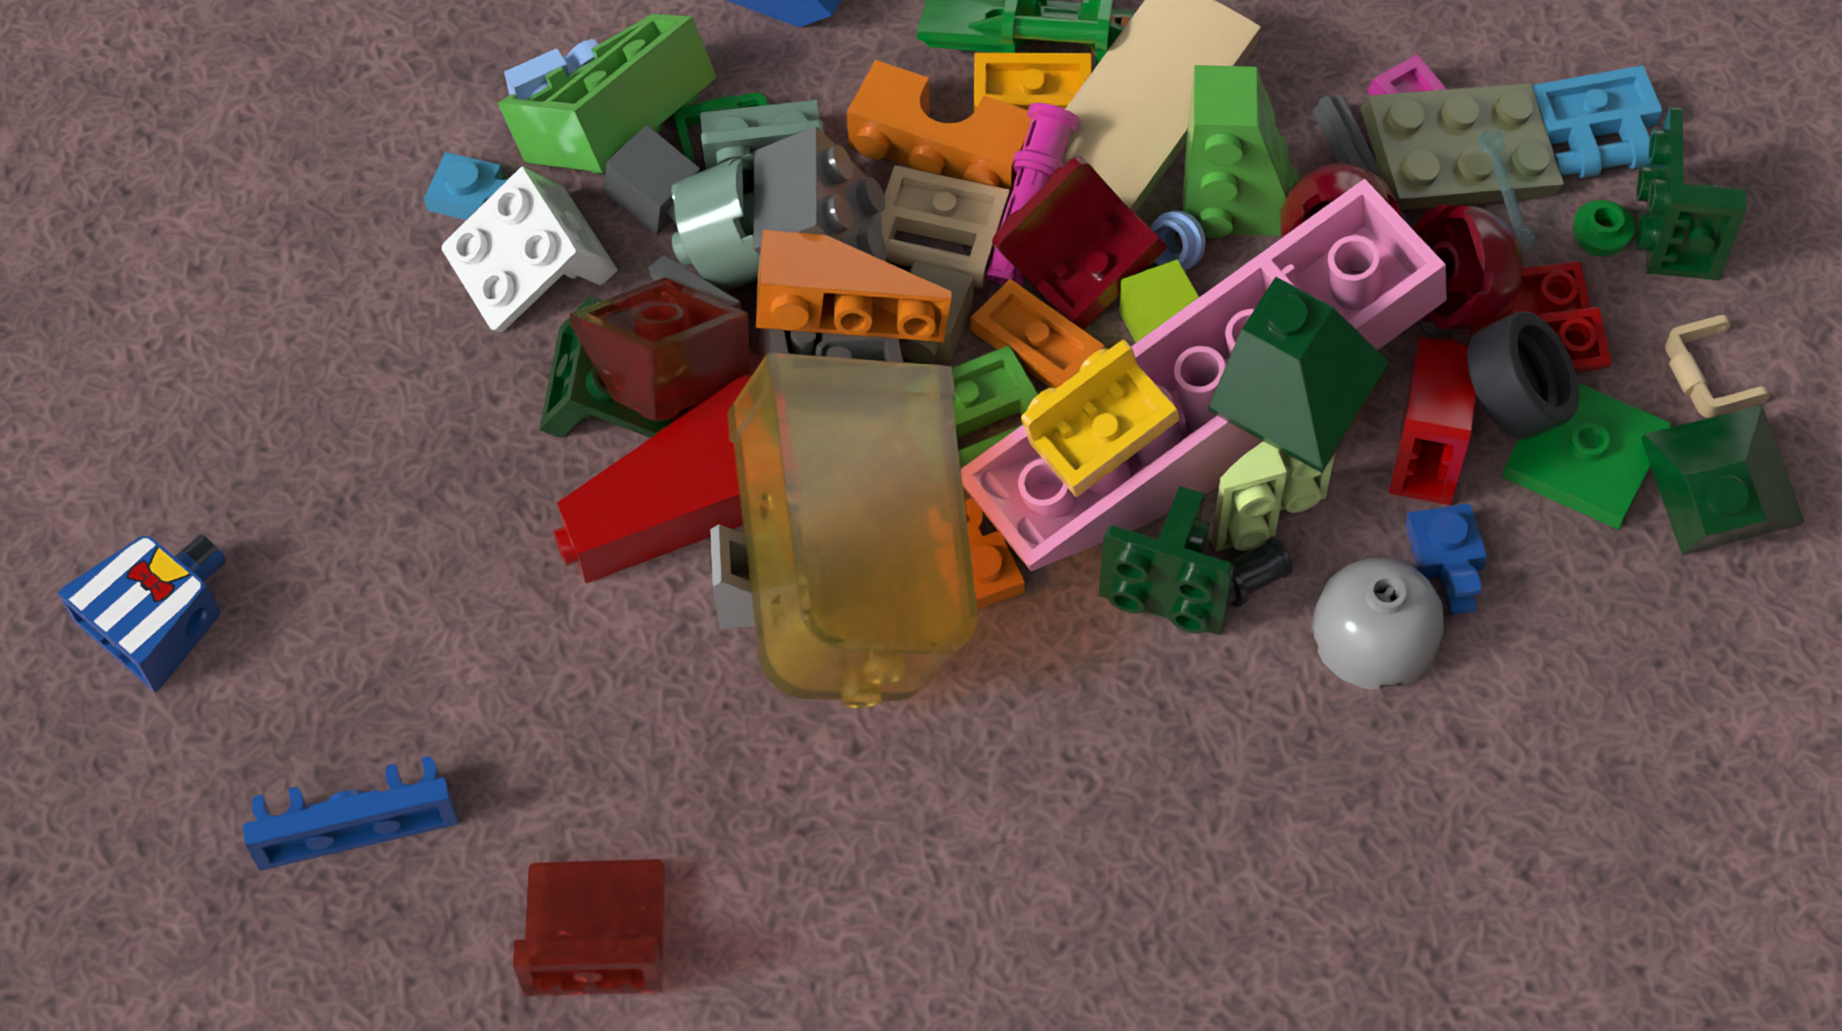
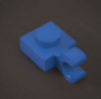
(1451, 548)

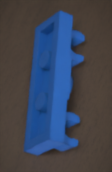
(349, 819)

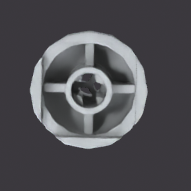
(1378, 623)

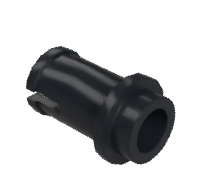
(1258, 569)

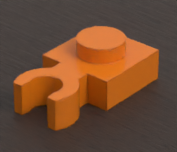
(992, 562)

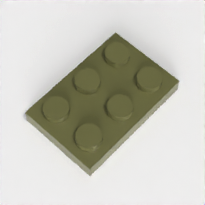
(1432, 150)

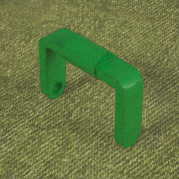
(690, 115)

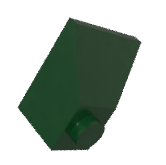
(1298, 375)
(1722, 479)

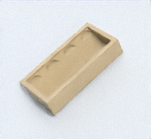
(1141, 90)

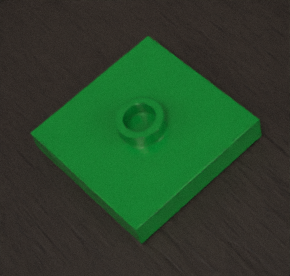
(1591, 460)

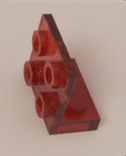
(593, 928)

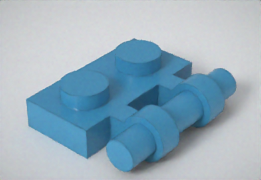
(1598, 106)

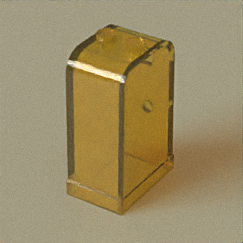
(853, 525)

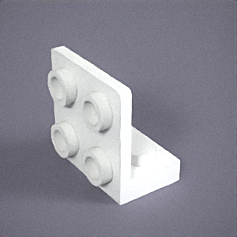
(522, 246)

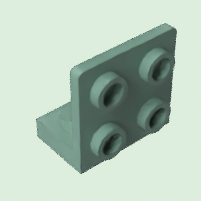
(744, 130)

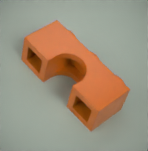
(893, 123)

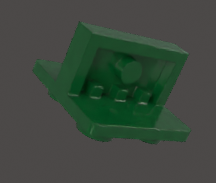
(1169, 572)

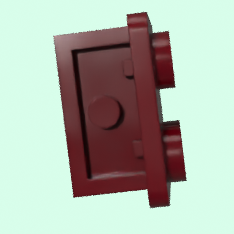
(1077, 242)

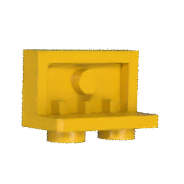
(1097, 418)

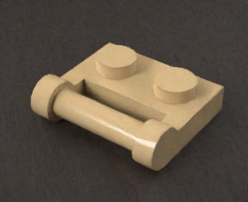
(944, 211)

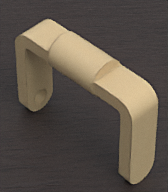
(1692, 379)

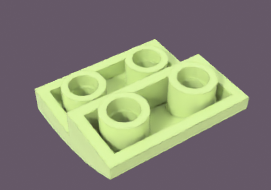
(1258, 490)

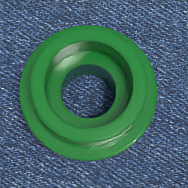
(1598, 239)

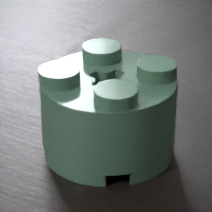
(718, 223)

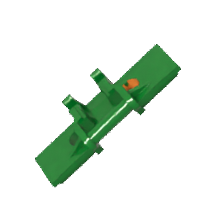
(1008, 24)

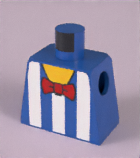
(147, 604)

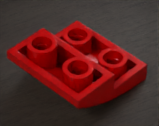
(1562, 300)

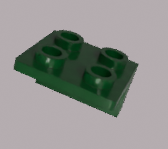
(1685, 225)
(578, 391)

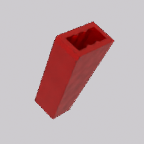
(656, 494)

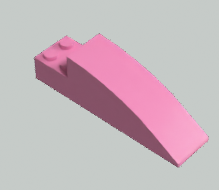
(1347, 255)

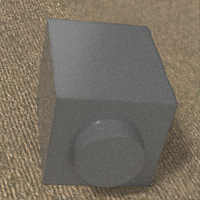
(643, 177)

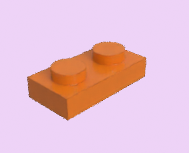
(1038, 335)

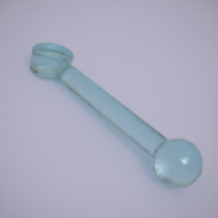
(1492, 143)

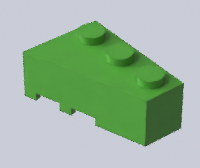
(598, 108)
(1234, 155)

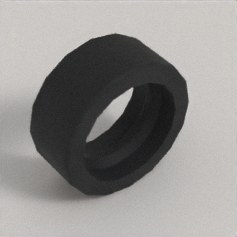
(1523, 375)

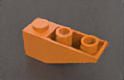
(836, 289)

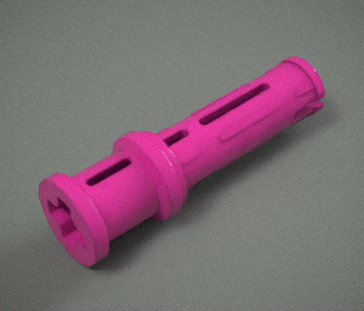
(1034, 164)

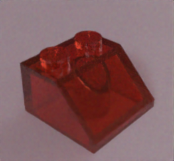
(664, 346)

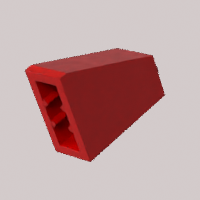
(1434, 423)

